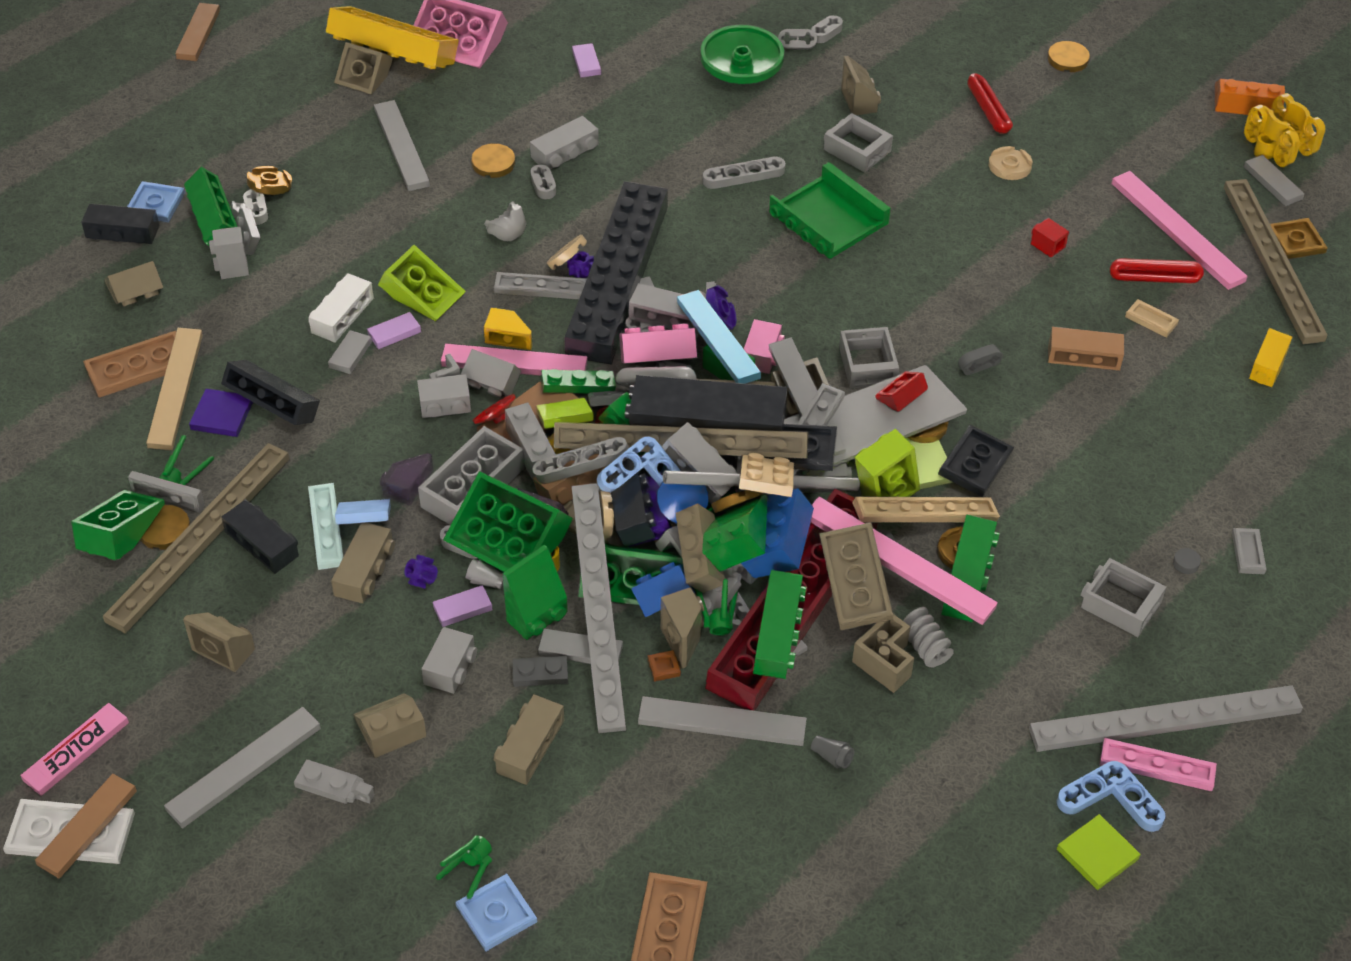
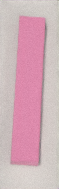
(526, 361)

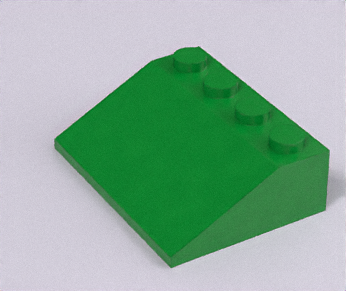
(504, 523)

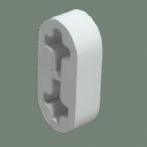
(259, 206)

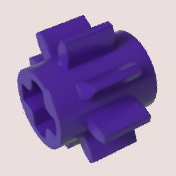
(580, 264)
(421, 571)

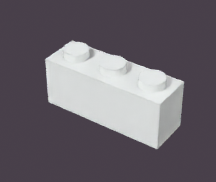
(341, 307)

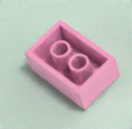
(658, 344)

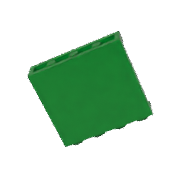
(831, 212)

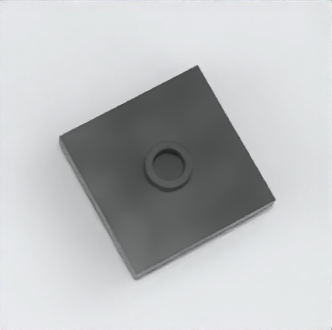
(605, 397)

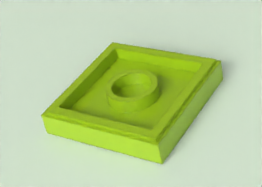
(565, 411)
(1098, 852)

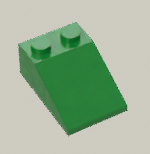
(115, 524)
(737, 534)
(534, 594)

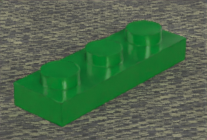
(577, 381)

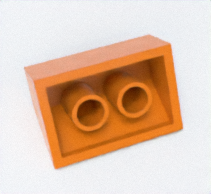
(1241, 96)

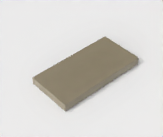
(856, 576)

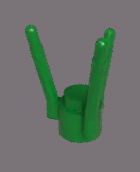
(174, 475)
(721, 619)
(473, 854)

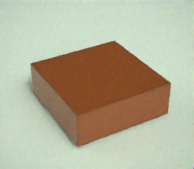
(664, 665)

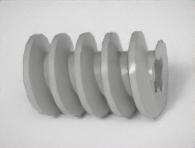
(926, 638)

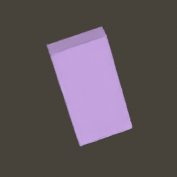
(586, 60)
(394, 330)
(462, 606)

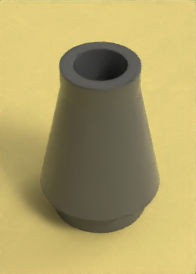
(834, 751)

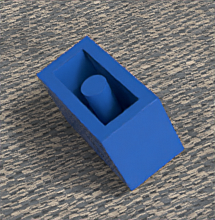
(650, 589)

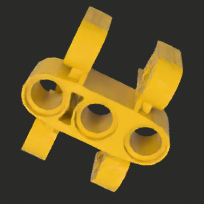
(1283, 131)

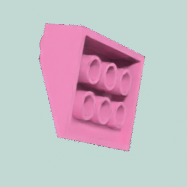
(474, 26)

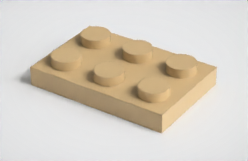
(767, 475)

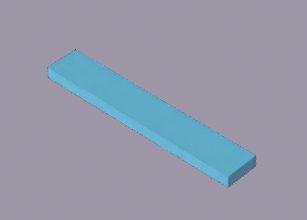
(718, 337)

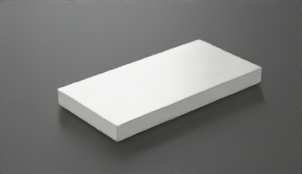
(41, 821)

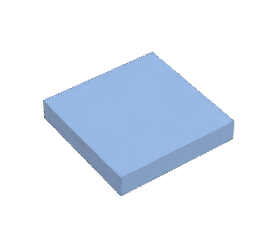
(158, 197)
(363, 511)
(496, 912)

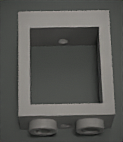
(861, 159)
(873, 373)
(1130, 580)

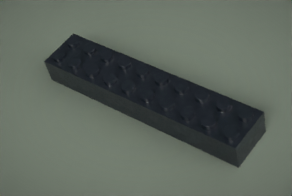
(616, 272)

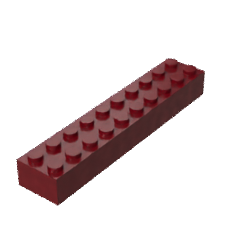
(732, 670)

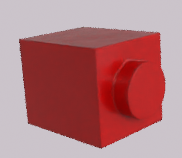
(1049, 237)

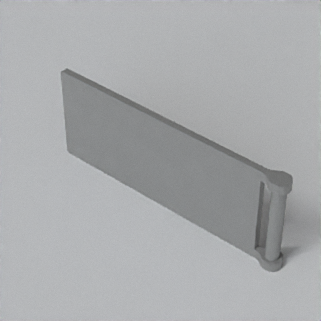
(865, 419)

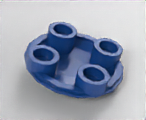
(678, 497)

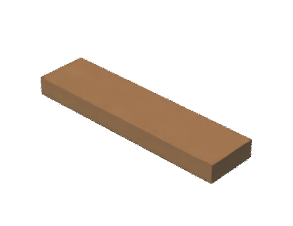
(197, 32)
(85, 826)

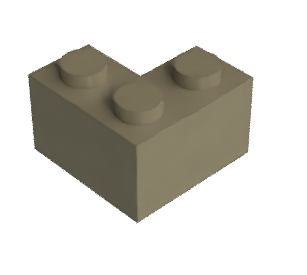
(882, 653)

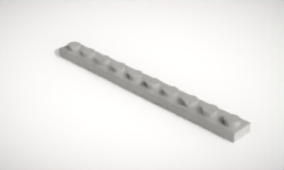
(598, 609)
(1165, 718)

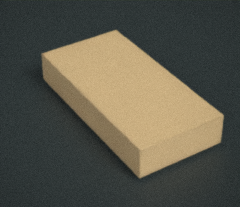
(1152, 318)

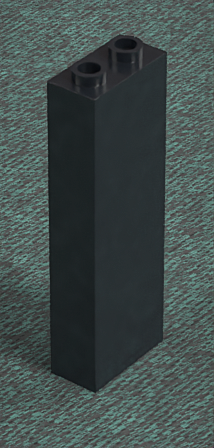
(705, 404)

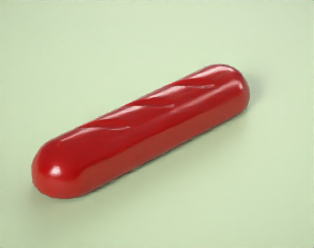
(989, 103)
(1156, 270)

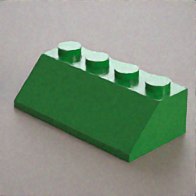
(628, 565)

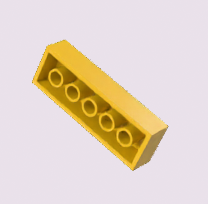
(392, 36)

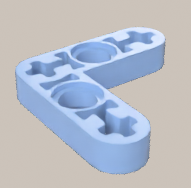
(648, 461)
(1117, 787)

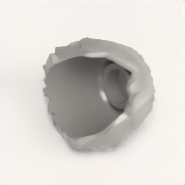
(508, 225)

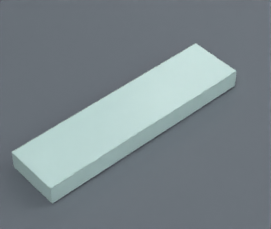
(326, 531)

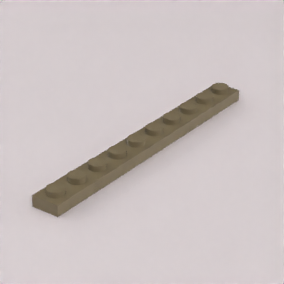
(1275, 262)
(726, 441)
(194, 539)

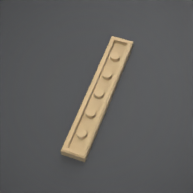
(174, 389)
(923, 509)

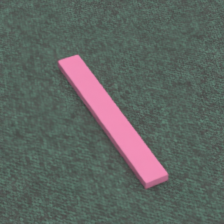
(1179, 230)
(911, 566)

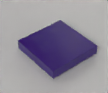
(220, 413)

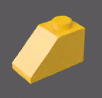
(507, 329)
(1270, 357)

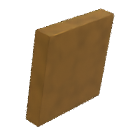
(1299, 238)

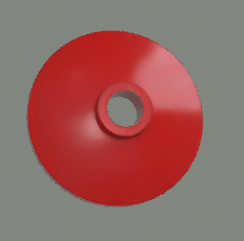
(496, 411)

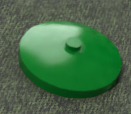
(742, 54)

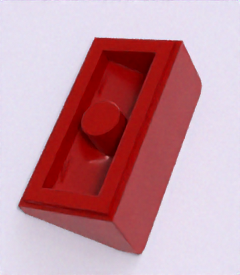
(903, 390)

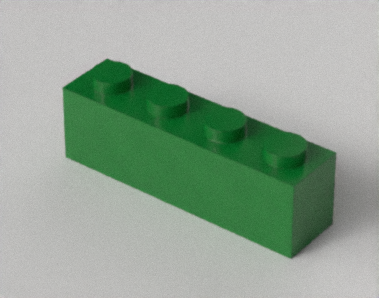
(209, 203)
(973, 557)
(778, 624)

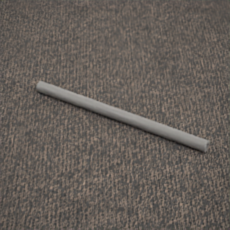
(733, 479)

